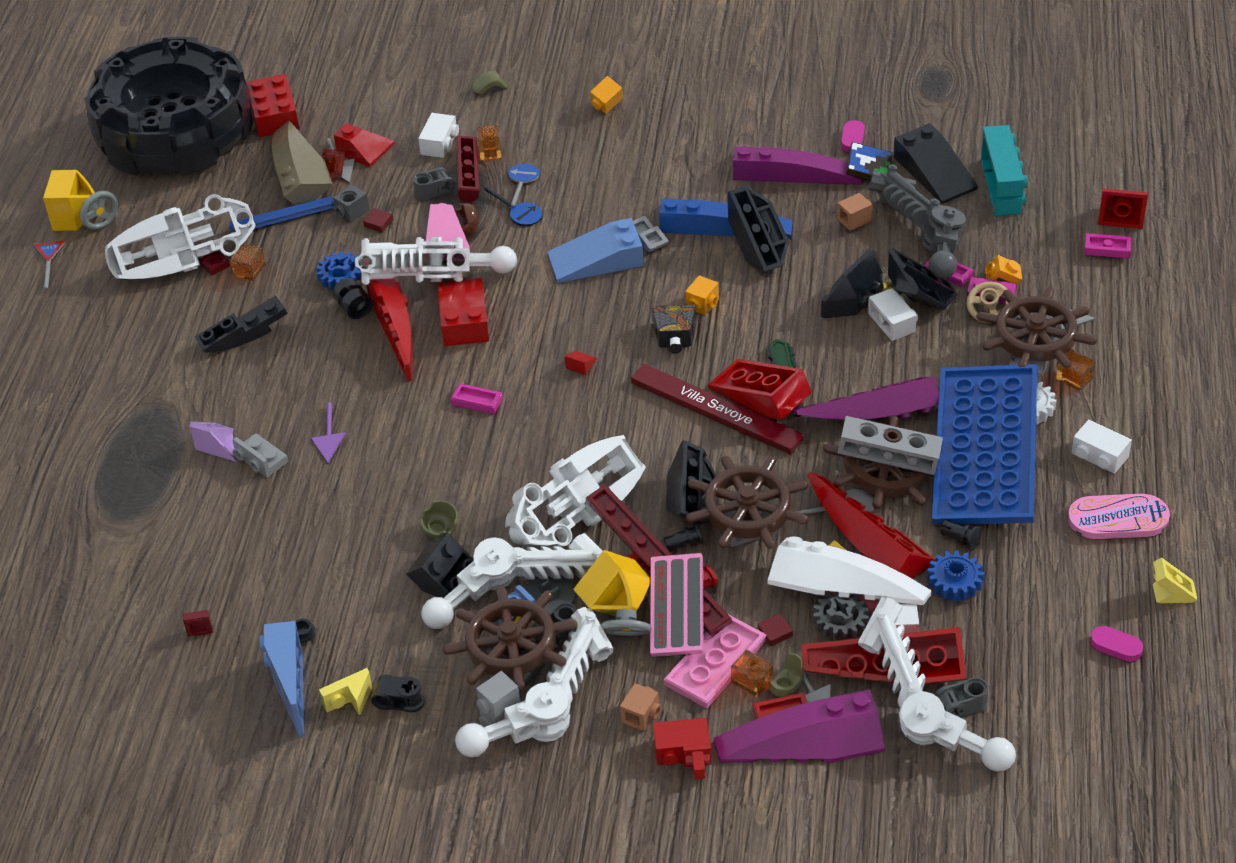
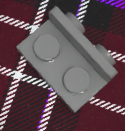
(259, 454)

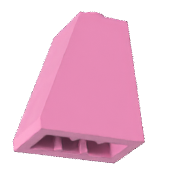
(445, 224)

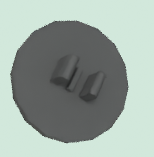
(560, 588)

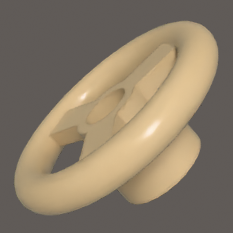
(988, 293)

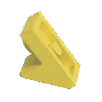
(1172, 584)
(349, 689)

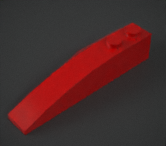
(394, 319)
(936, 650)

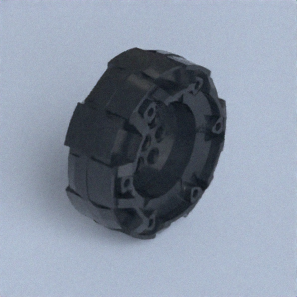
(168, 106)

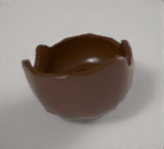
(468, 218)

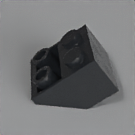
(439, 565)

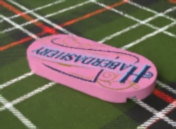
(1118, 516)

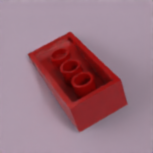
(463, 312)
(763, 387)

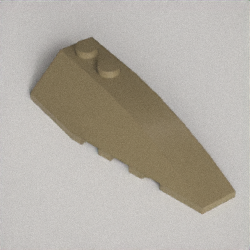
(298, 166)

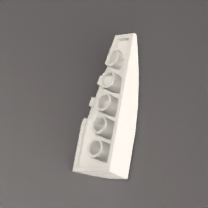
(822, 568)

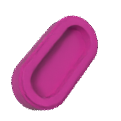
(852, 132)
(1116, 643)

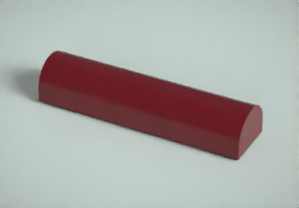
(467, 168)

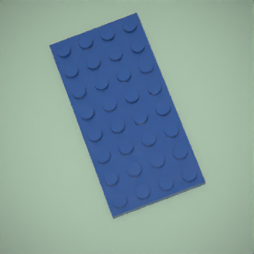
(986, 445)

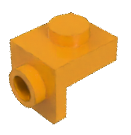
(1005, 269)

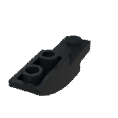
(235, 331)

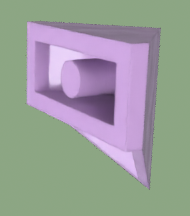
(213, 439)

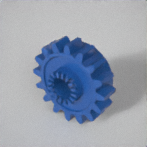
(955, 576)

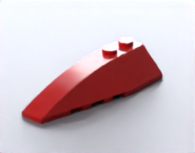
(868, 531)

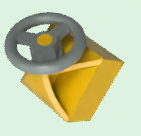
(73, 202)
(616, 588)

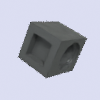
(351, 203)

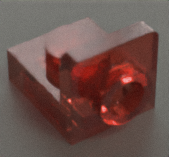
(334, 161)

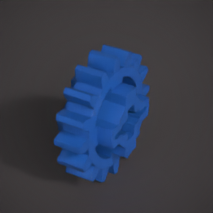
(337, 268)

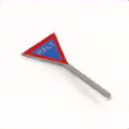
(48, 251)

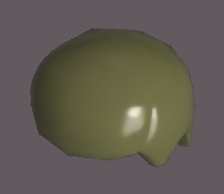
(439, 519)

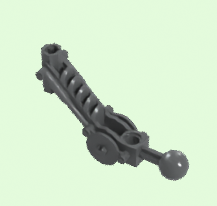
(938, 222)

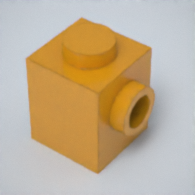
(606, 95)
(702, 294)

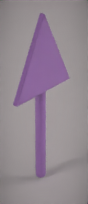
(329, 443)

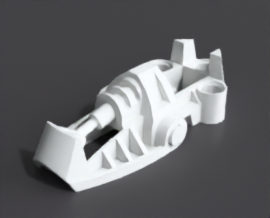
(174, 240)
(568, 493)

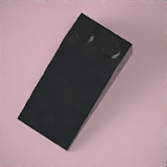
(933, 163)

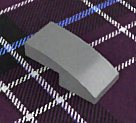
(650, 236)

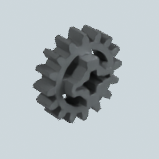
(840, 616)

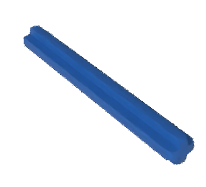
(288, 213)

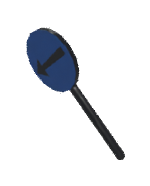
(522, 213)

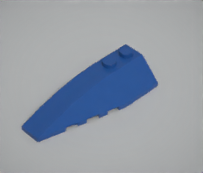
(700, 218)

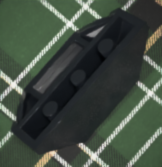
(757, 228)
(918, 282)
(854, 287)
(688, 464)

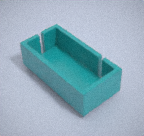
(1003, 170)

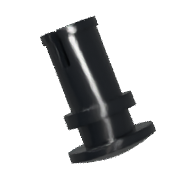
(965, 535)
(684, 537)

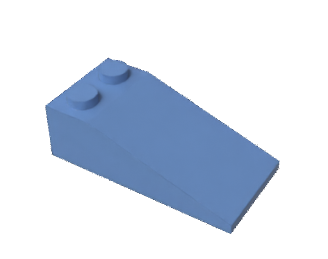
(598, 252)
(286, 667)

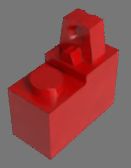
(683, 743)

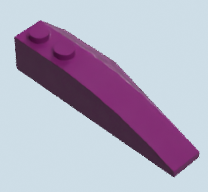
(788, 166)
(883, 401)
(820, 729)

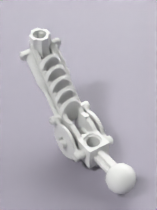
(395, 260)
(499, 563)
(547, 704)
(922, 712)

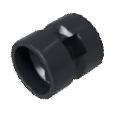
(352, 298)

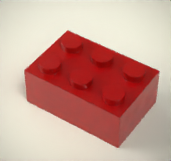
(272, 104)

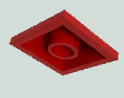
(361, 144)
(1122, 208)

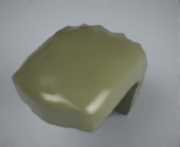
(486, 81)
(789, 678)

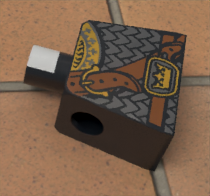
(674, 326)

